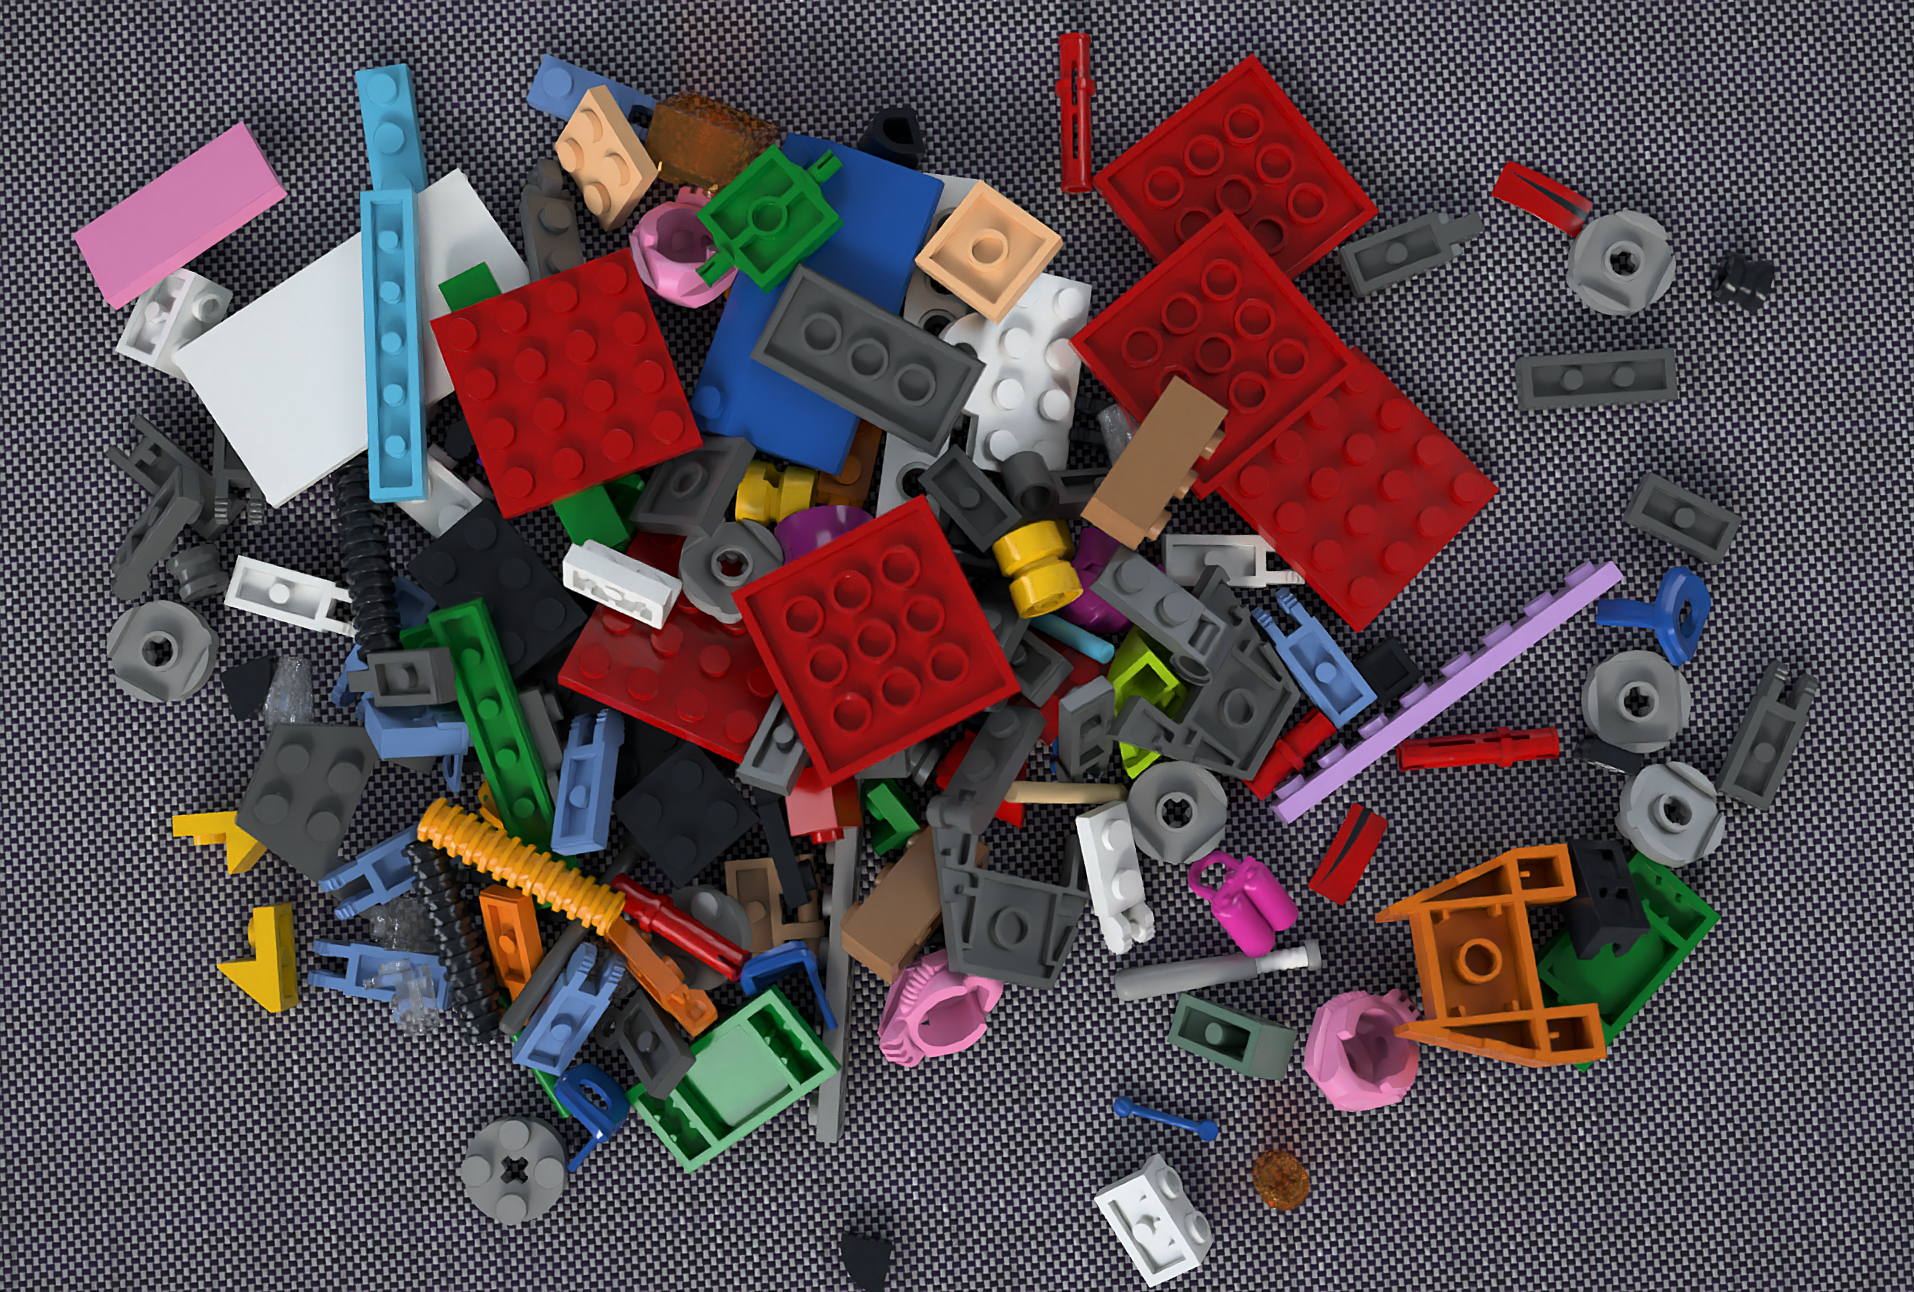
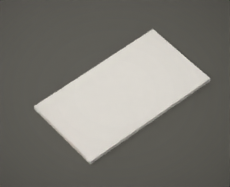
(292, 363)

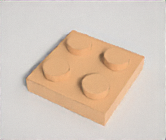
(605, 158)
(989, 252)

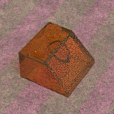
(705, 141)

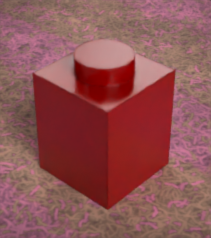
(823, 810)

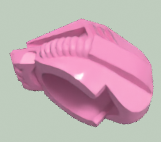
(671, 246)
(949, 1000)
(1356, 1053)

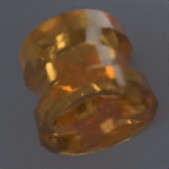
(1275, 1168)

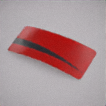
(1542, 197)
(1348, 854)

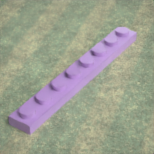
(1459, 677)

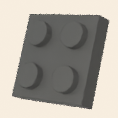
(693, 489)

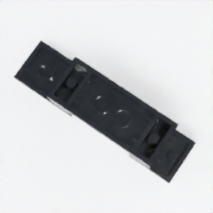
(665, 787)

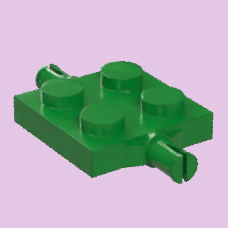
(770, 219)

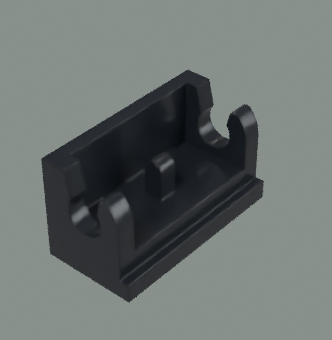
(1606, 900)

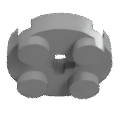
(1649, 255)
(731, 541)
(134, 662)
(1653, 677)
(1205, 812)
(1649, 829)
(717, 912)
(508, 1198)

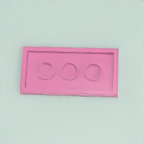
(179, 215)

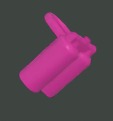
(1248, 903)

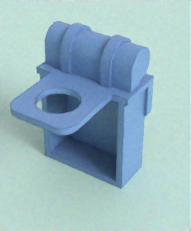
(421, 732)

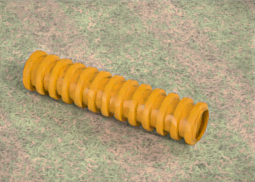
(521, 865)

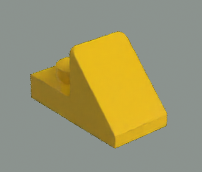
(218, 828)
(272, 973)

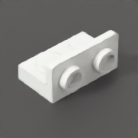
(171, 318)
(448, 494)
(620, 582)
(1156, 1221)

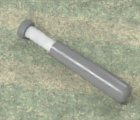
(1203, 972)

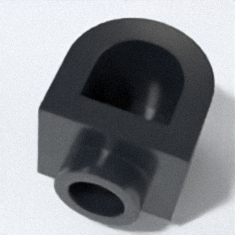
(895, 137)

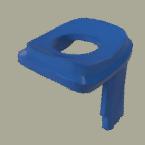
(1663, 615)
(781, 962)
(598, 1121)

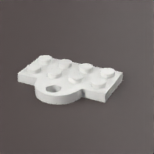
(1029, 376)

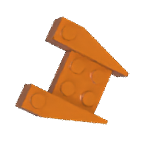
(1482, 967)

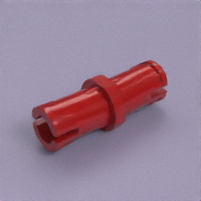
(1290, 752)

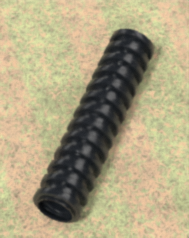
(366, 560)
(456, 941)

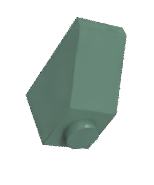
(1232, 1037)

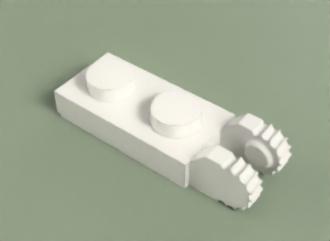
(1241, 557)
(287, 596)
(1114, 876)

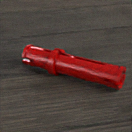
(1075, 55)
(1497, 747)
(661, 916)

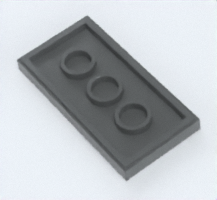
(868, 360)

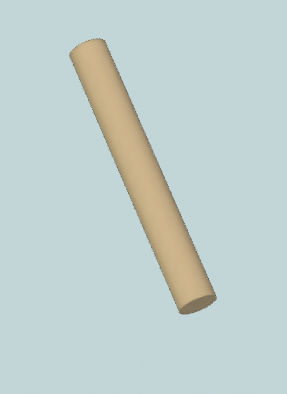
(1065, 792)

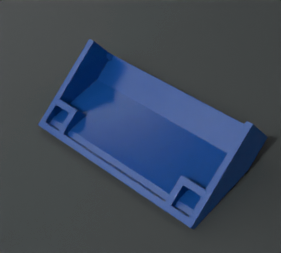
(872, 254)

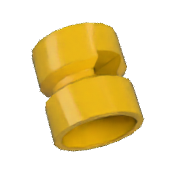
(773, 495)
(1033, 561)

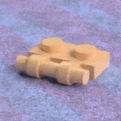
(759, 891)

